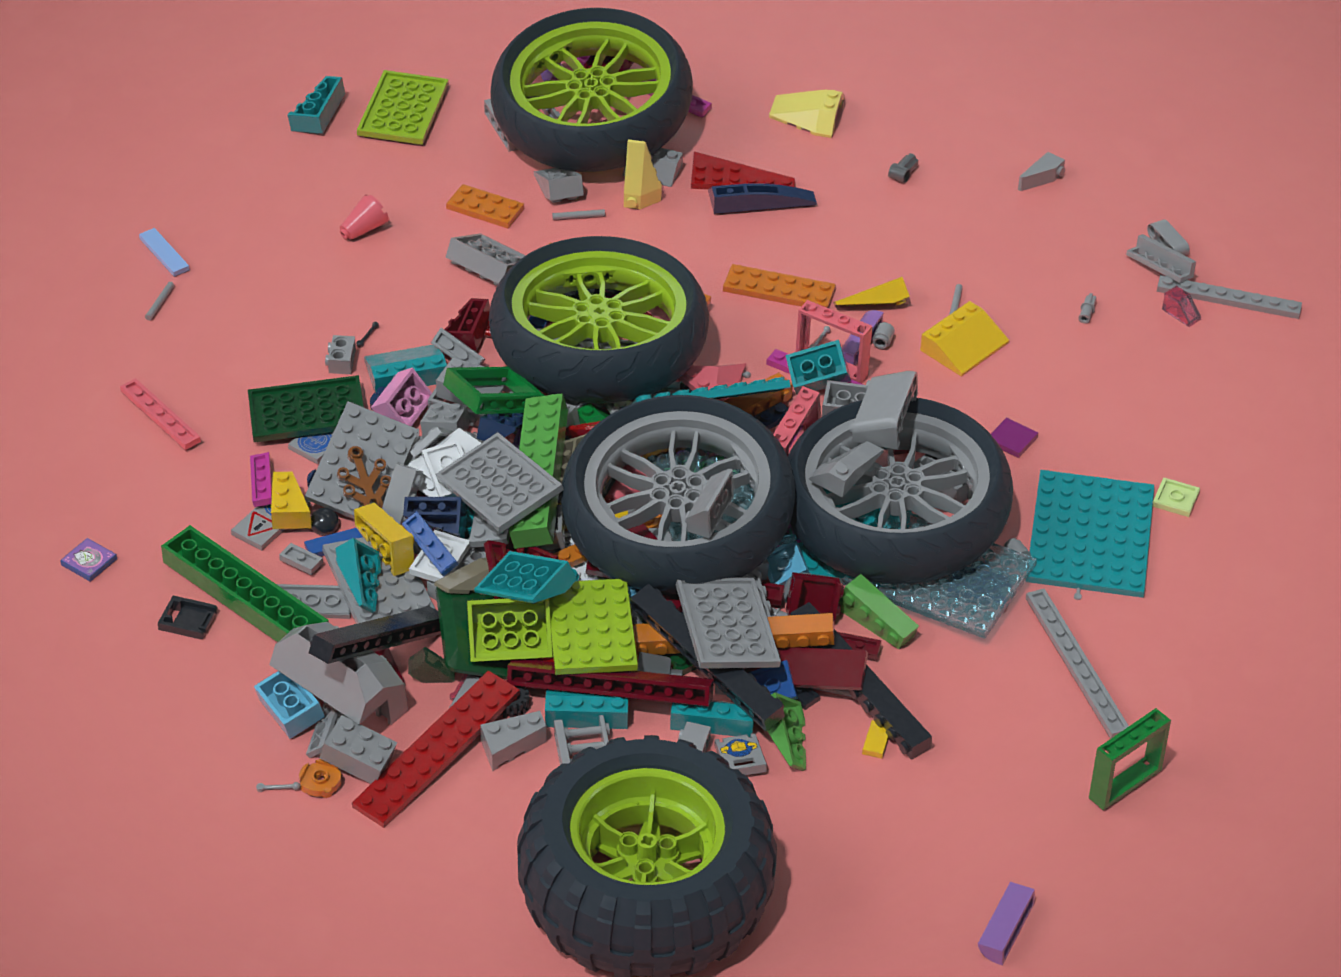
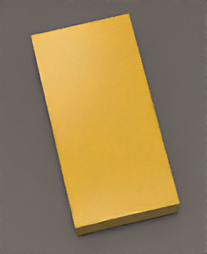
(875, 741)

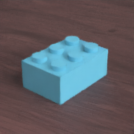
(289, 703)

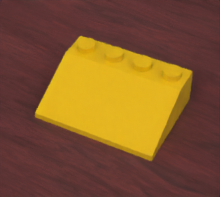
(963, 339)

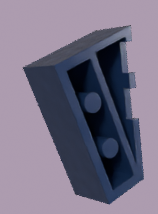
(440, 513)

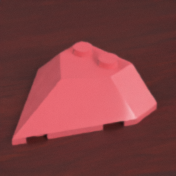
(712, 376)

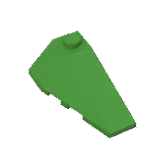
(788, 733)

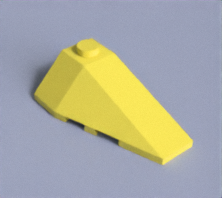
(641, 181)

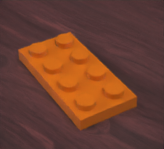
(485, 206)

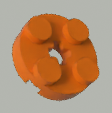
(320, 788)

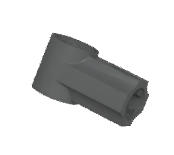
(902, 170)

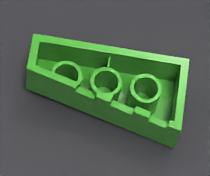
(876, 612)

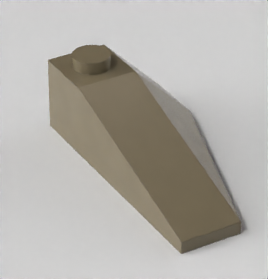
(465, 578)

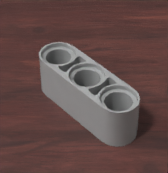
(1165, 234)

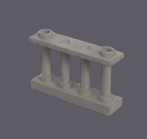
(566, 749)

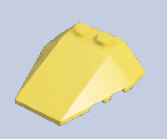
(809, 110)

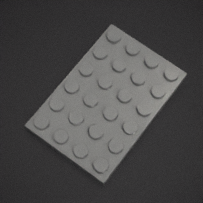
(377, 437)
(499, 482)
(394, 593)
(728, 624)

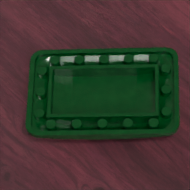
(455, 635)

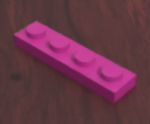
(261, 479)

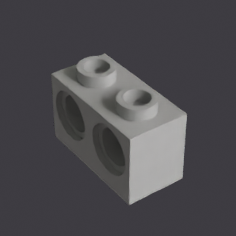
(341, 354)

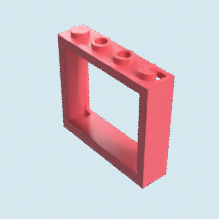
(839, 321)
(804, 411)

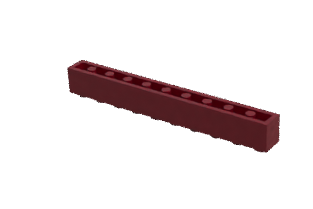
(620, 683)

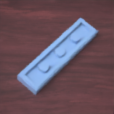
(164, 252)

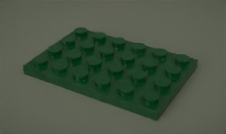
(301, 407)

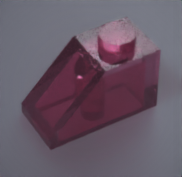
(1181, 306)

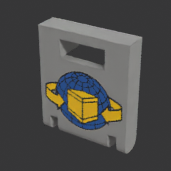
(742, 749)

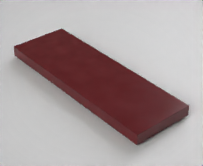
(825, 667)

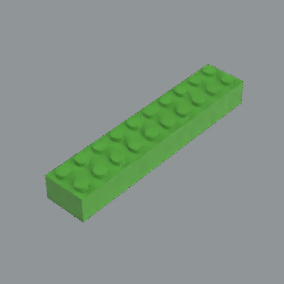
(543, 443)

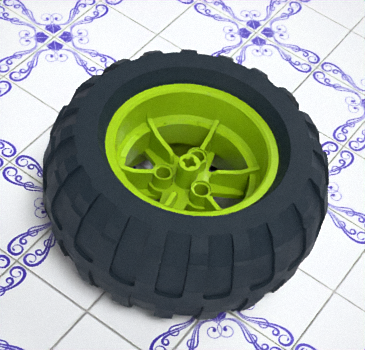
(649, 811)

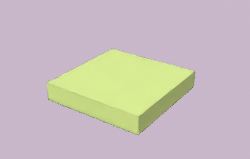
(1176, 497)

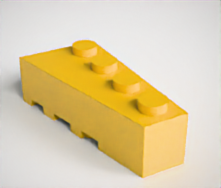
(386, 537)

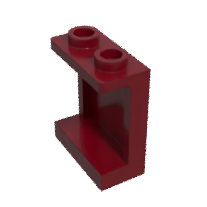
(819, 590)

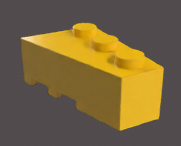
(288, 503)

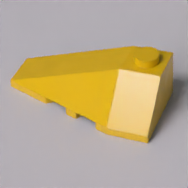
(887, 293)

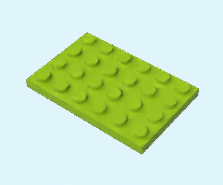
(402, 107)
(593, 628)

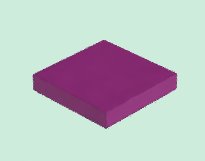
(1014, 437)

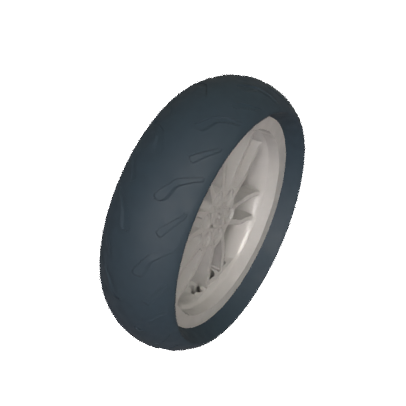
(672, 424)
(903, 553)

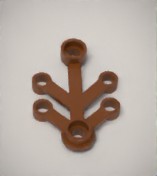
(365, 482)

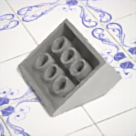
(482, 256)

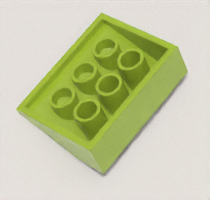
(509, 630)

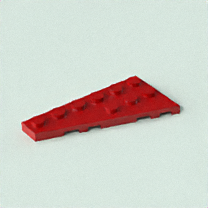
(714, 171)

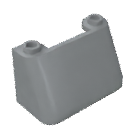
(884, 409)

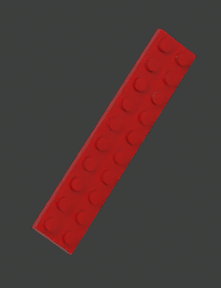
(435, 749)

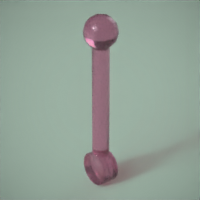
(453, 694)

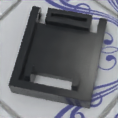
(192, 619)

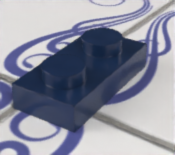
(773, 415)

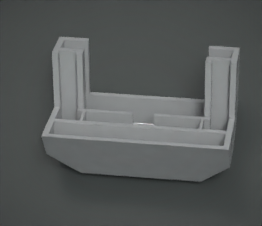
(350, 685)

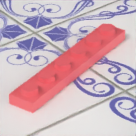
(160, 414)

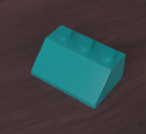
(817, 365)

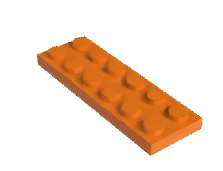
(777, 286)

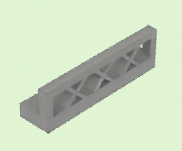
(1162, 259)
(323, 729)

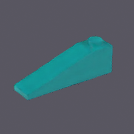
(360, 569)

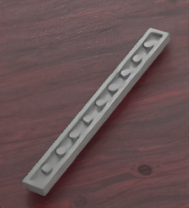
(1077, 662)

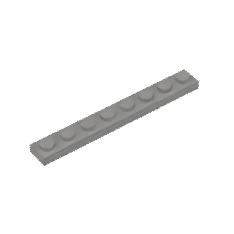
(1233, 297)

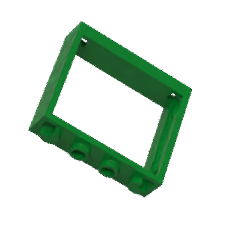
(462, 379)
(1151, 729)

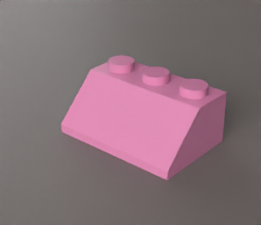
(403, 397)

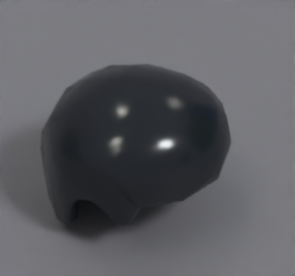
(324, 521)

